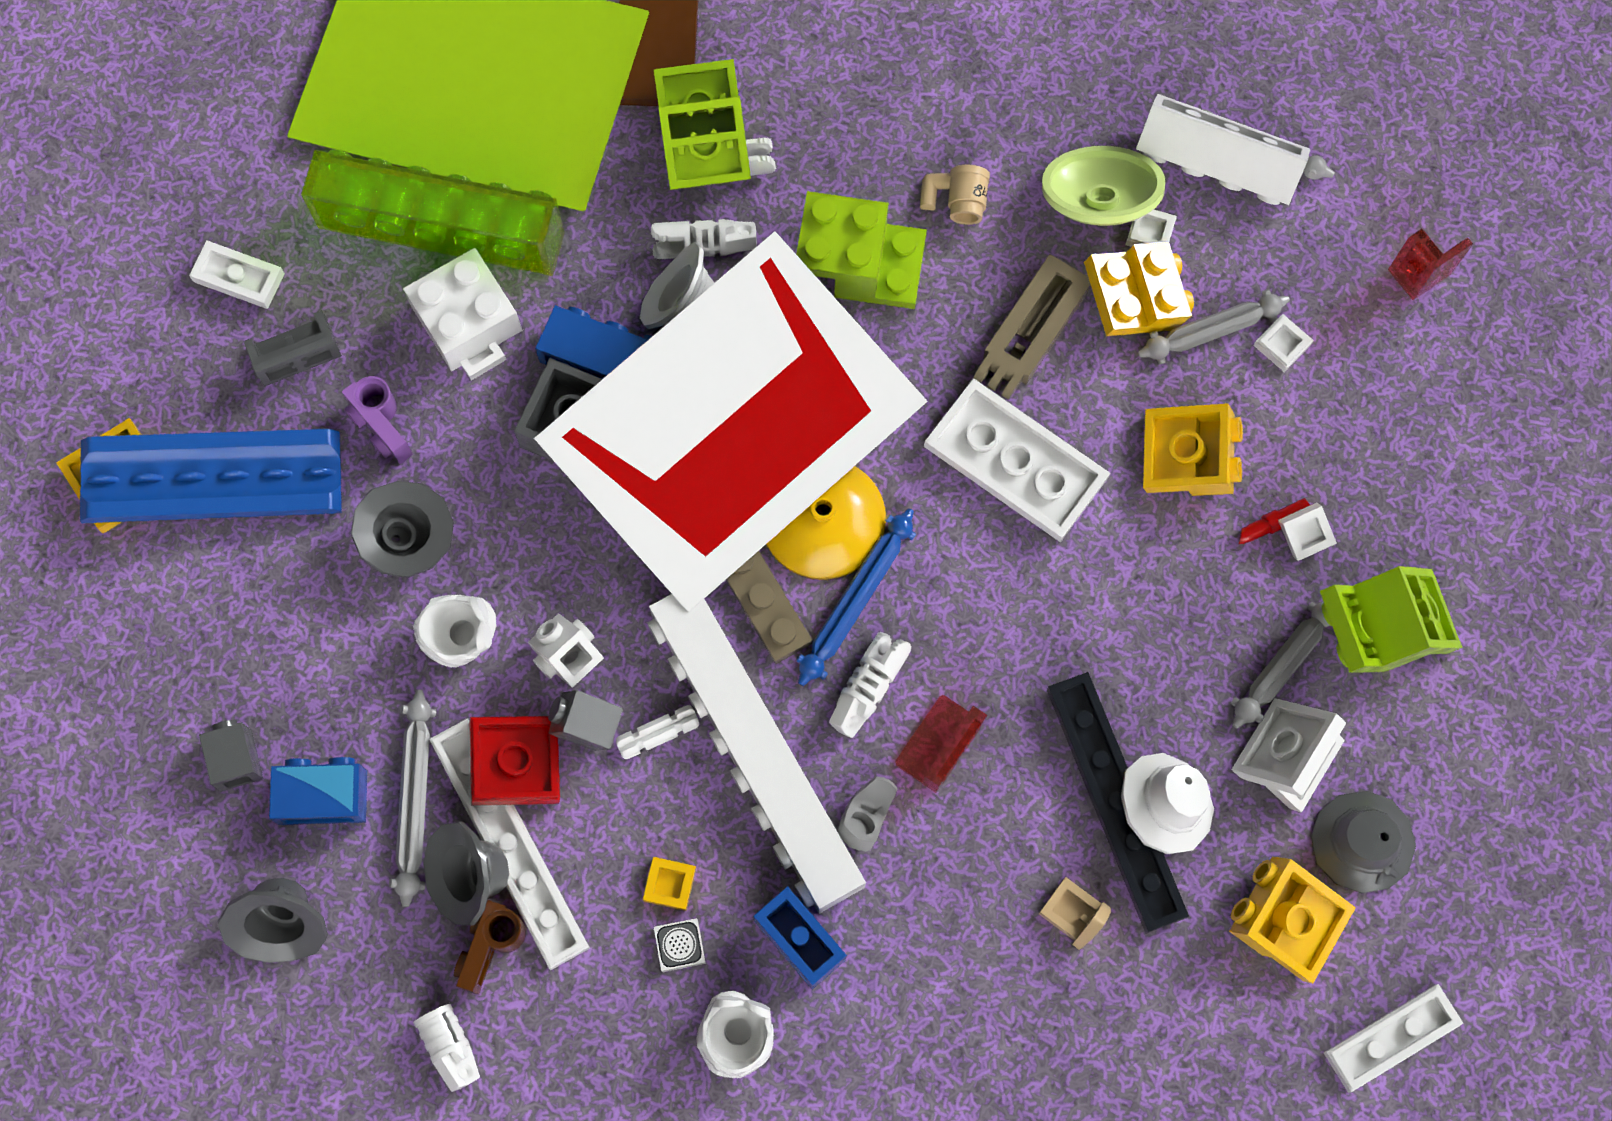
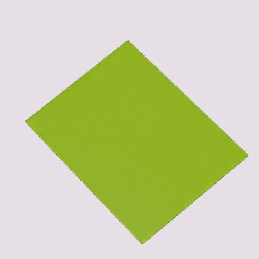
(475, 88)

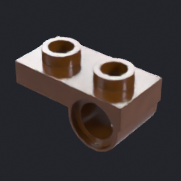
(474, 964)

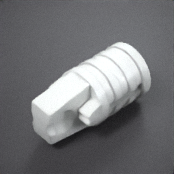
(445, 1044)

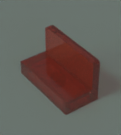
(1423, 265)
(940, 742)

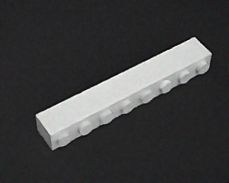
(758, 751)

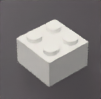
(463, 308)

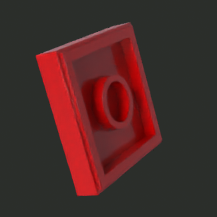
(513, 761)

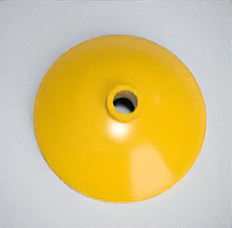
(838, 541)

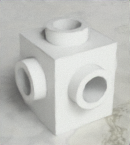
(565, 649)

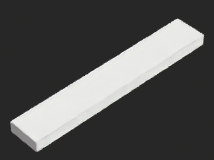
(529, 877)

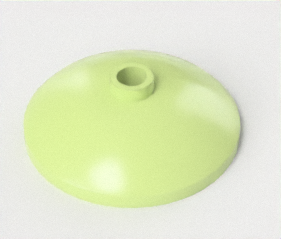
(1103, 185)

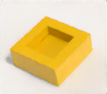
(669, 883)

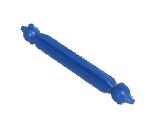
(855, 597)

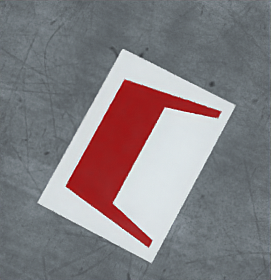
(730, 421)

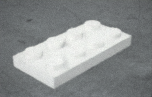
(1016, 460)

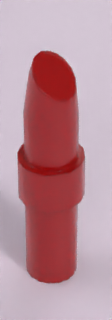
(1269, 522)

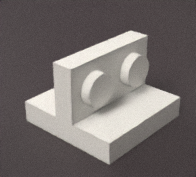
(1291, 751)

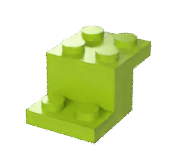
(702, 124)
(858, 249)
(1389, 620)

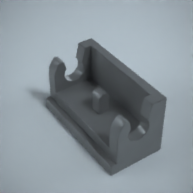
(293, 350)

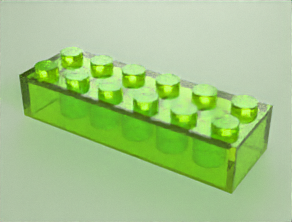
(433, 211)

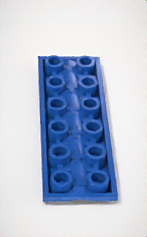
(210, 475)

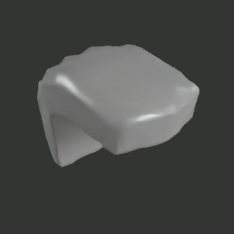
(866, 813)

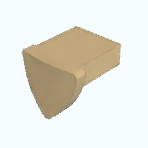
(1075, 913)

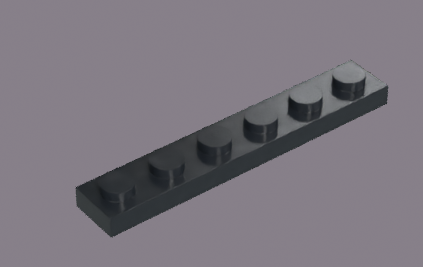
(1103, 772)

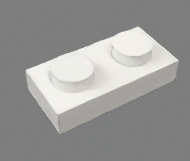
(237, 274)

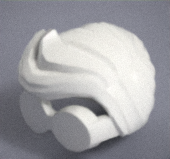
(455, 629)
(735, 1035)

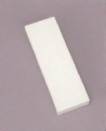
(1393, 1038)

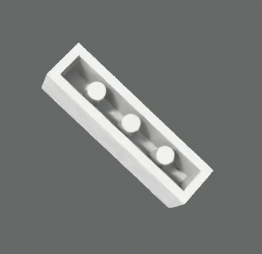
(1223, 150)

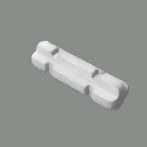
(657, 732)

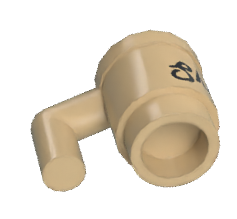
(966, 192)

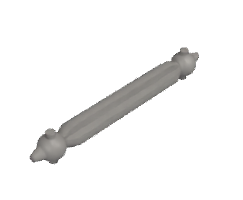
(412, 798)

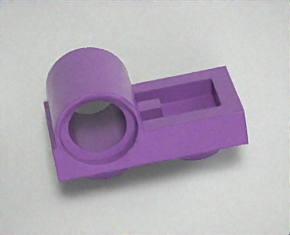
(377, 418)

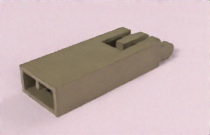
(1038, 318)

